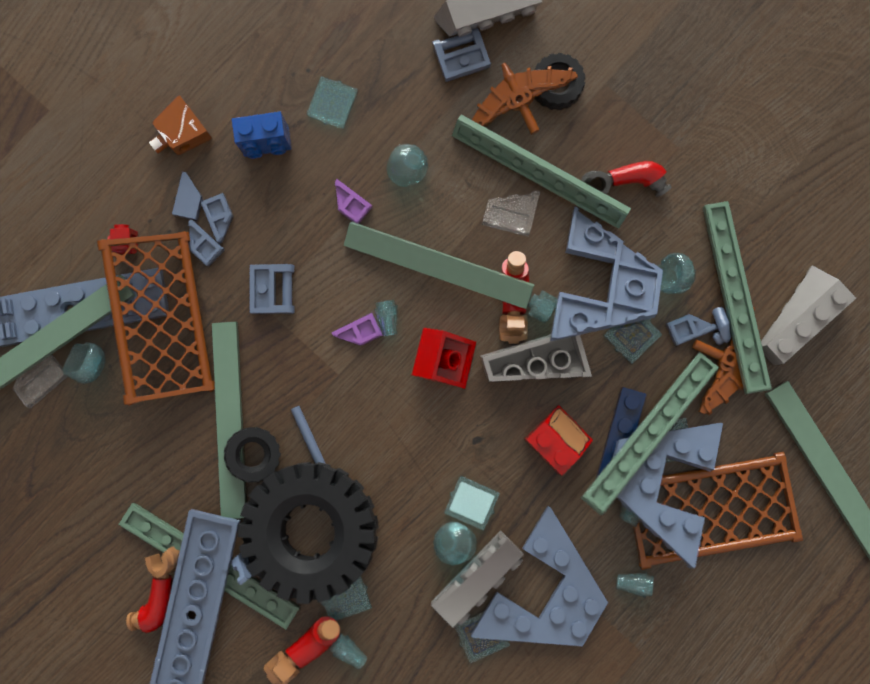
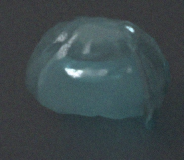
(407, 165)
(677, 273)
(84, 363)
(454, 543)

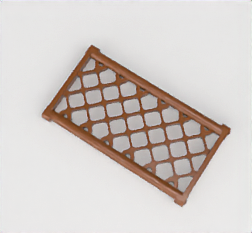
(117, 315)
(793, 535)

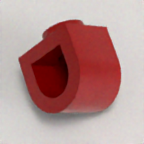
(122, 231)

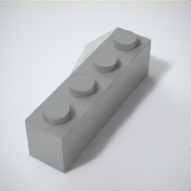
(464, 15)
(809, 310)
(538, 360)
(476, 579)

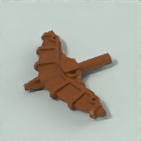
(518, 92)
(727, 378)

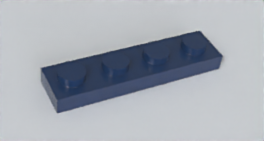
(623, 423)

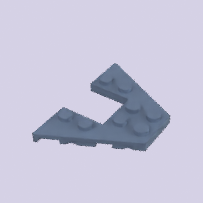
(632, 286)
(676, 528)
(571, 608)

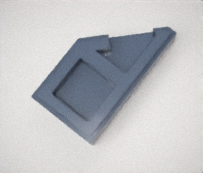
(187, 200)
(218, 215)
(203, 245)
(688, 328)
(239, 564)

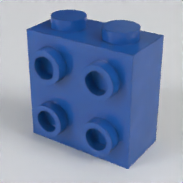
(261, 134)

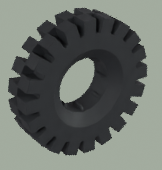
(269, 548)

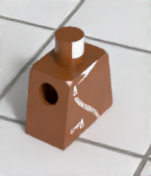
(178, 129)

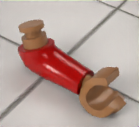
(514, 324)
(153, 614)
(307, 648)

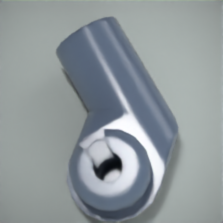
(723, 325)

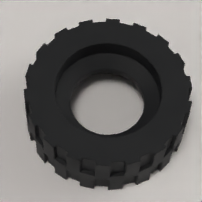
(567, 98)
(265, 468)

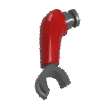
(644, 172)

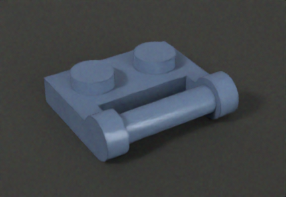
(464, 60)
(264, 289)

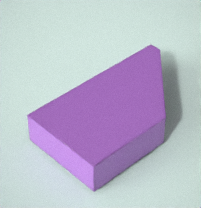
(351, 204)
(359, 331)

